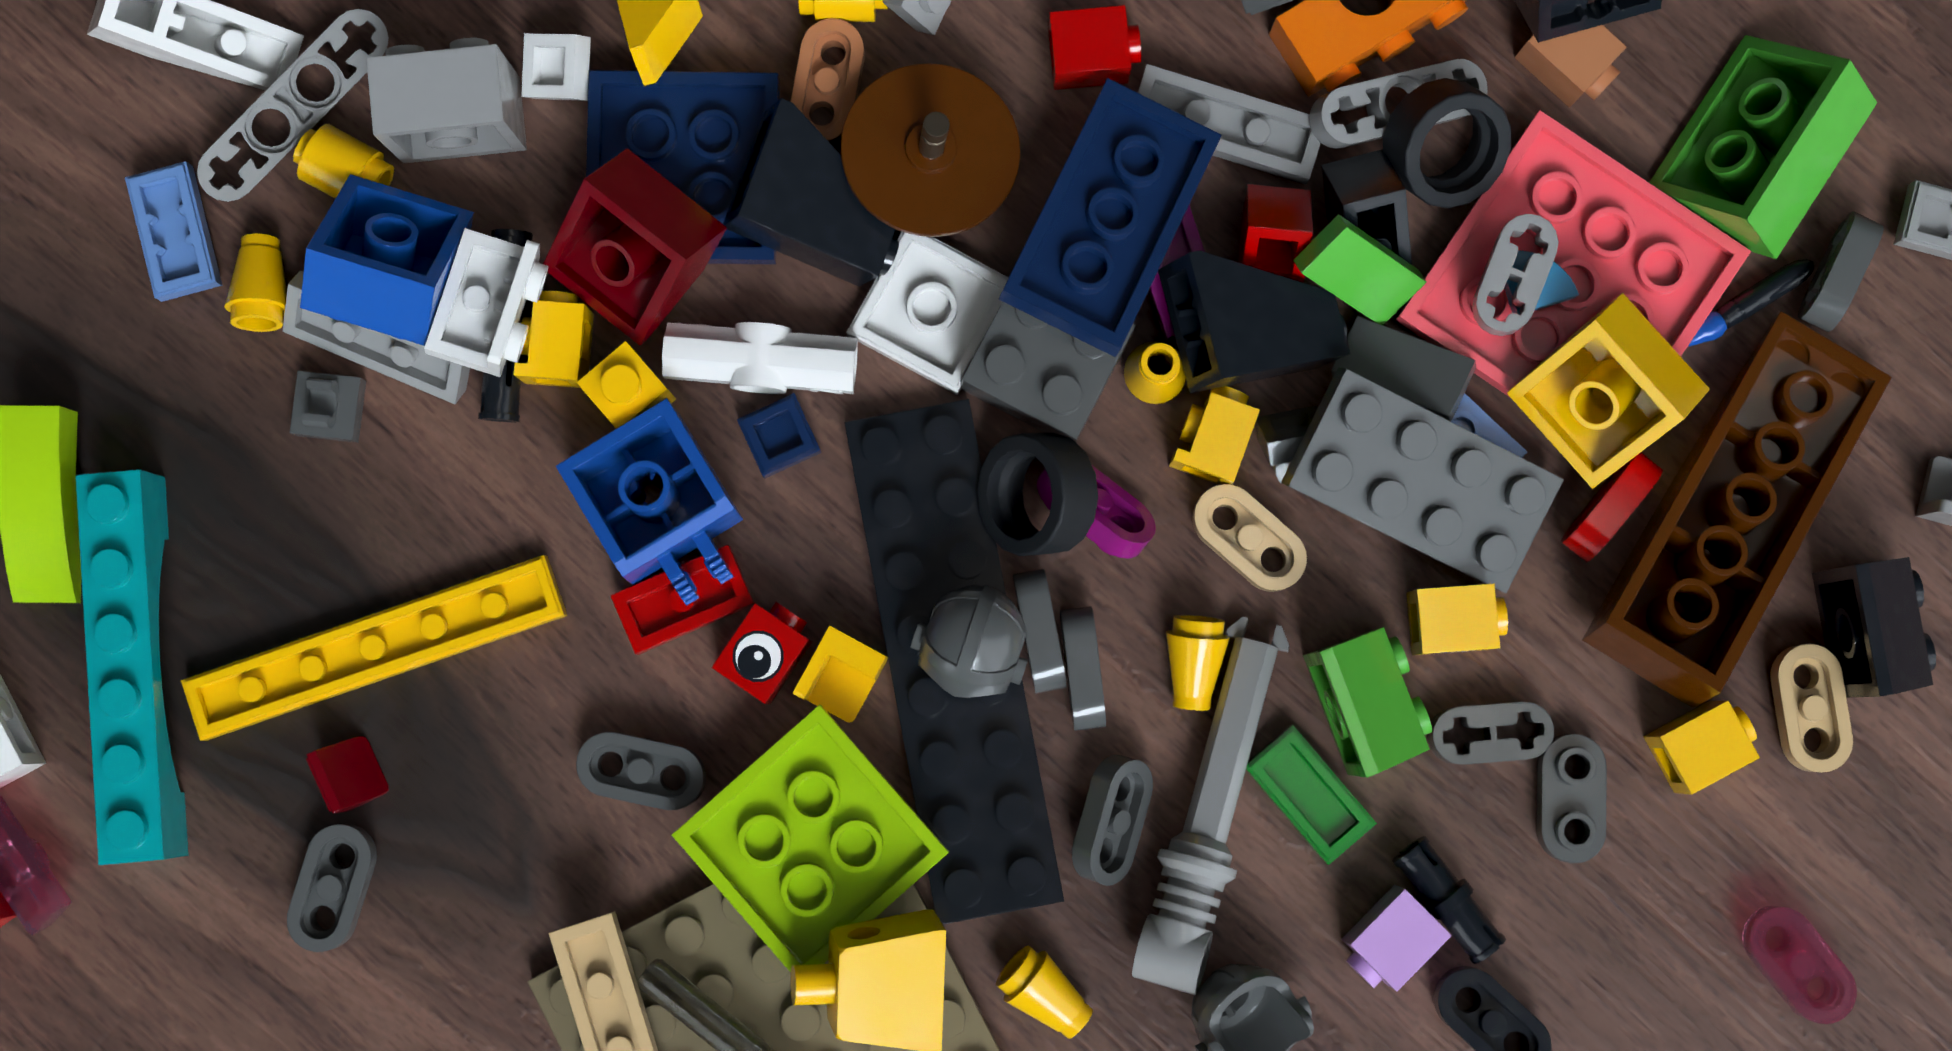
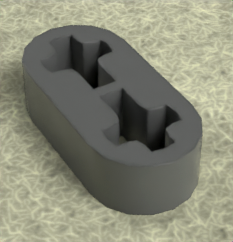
(1840, 271)
(1042, 635)
(1083, 668)
(1488, 717)

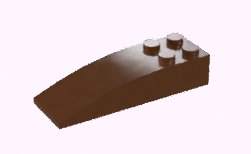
(1737, 512)

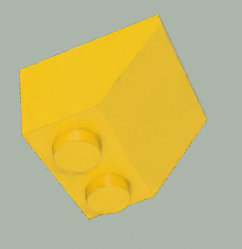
(1609, 391)

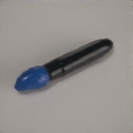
(1753, 300)

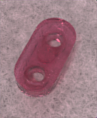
(1798, 961)

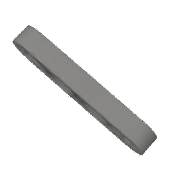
(287, 99)

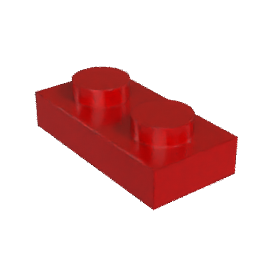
(656, 613)

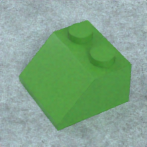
(1369, 702)

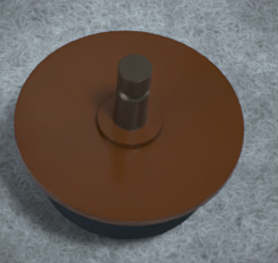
(930, 150)

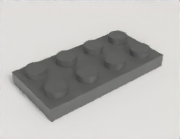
(1422, 480)

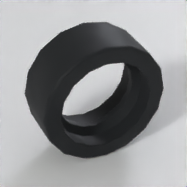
(1476, 168)
(1071, 486)

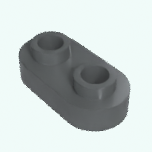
(642, 771)
(1567, 798)
(1112, 819)
(331, 885)

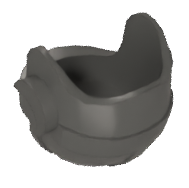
(972, 642)
(1249, 1011)

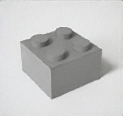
(446, 101)

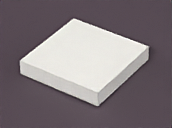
(930, 310)

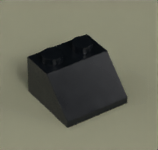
(1876, 627)

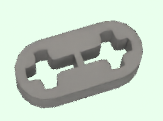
(1529, 280)

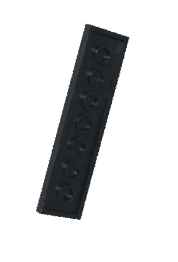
(965, 756)

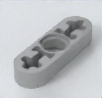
(1373, 95)

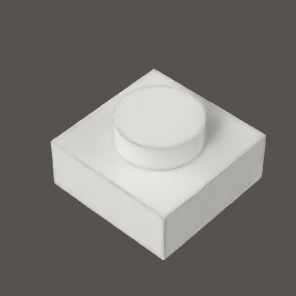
(556, 66)

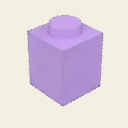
(1394, 939)

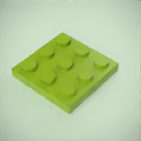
(809, 841)

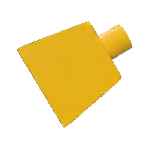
(881, 981)

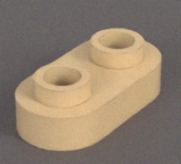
(1248, 538)
(1817, 706)

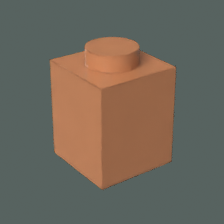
(1574, 62)

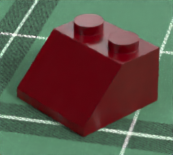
(632, 245)

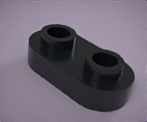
(1491, 1016)

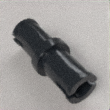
(1449, 900)

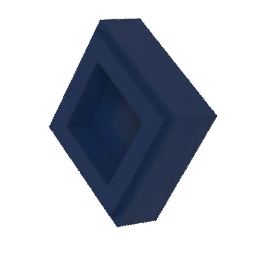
(779, 436)

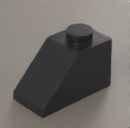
(1370, 197)

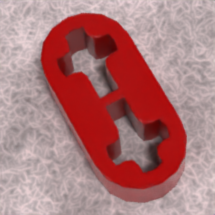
(1611, 507)

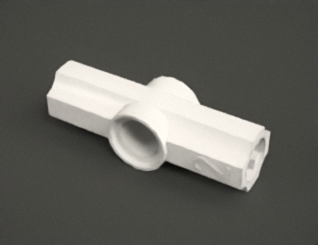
(759, 358)

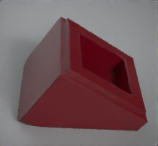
(347, 774)

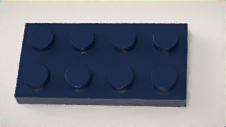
(1110, 218)

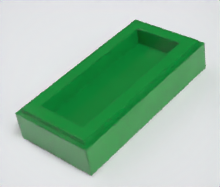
(1309, 795)

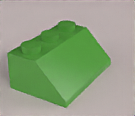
(1766, 141)

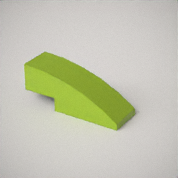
(40, 503)

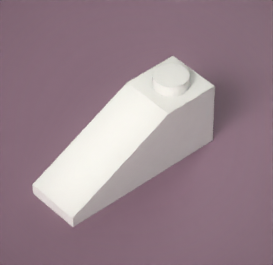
(199, 37)

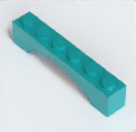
(133, 767)

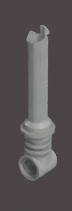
(1197, 861)

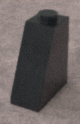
(801, 202)
(1247, 322)

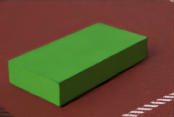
(1359, 270)

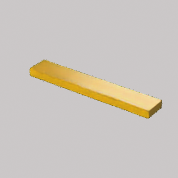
(373, 648)

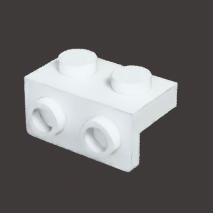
(484, 303)

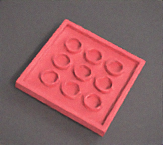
(1612, 240)

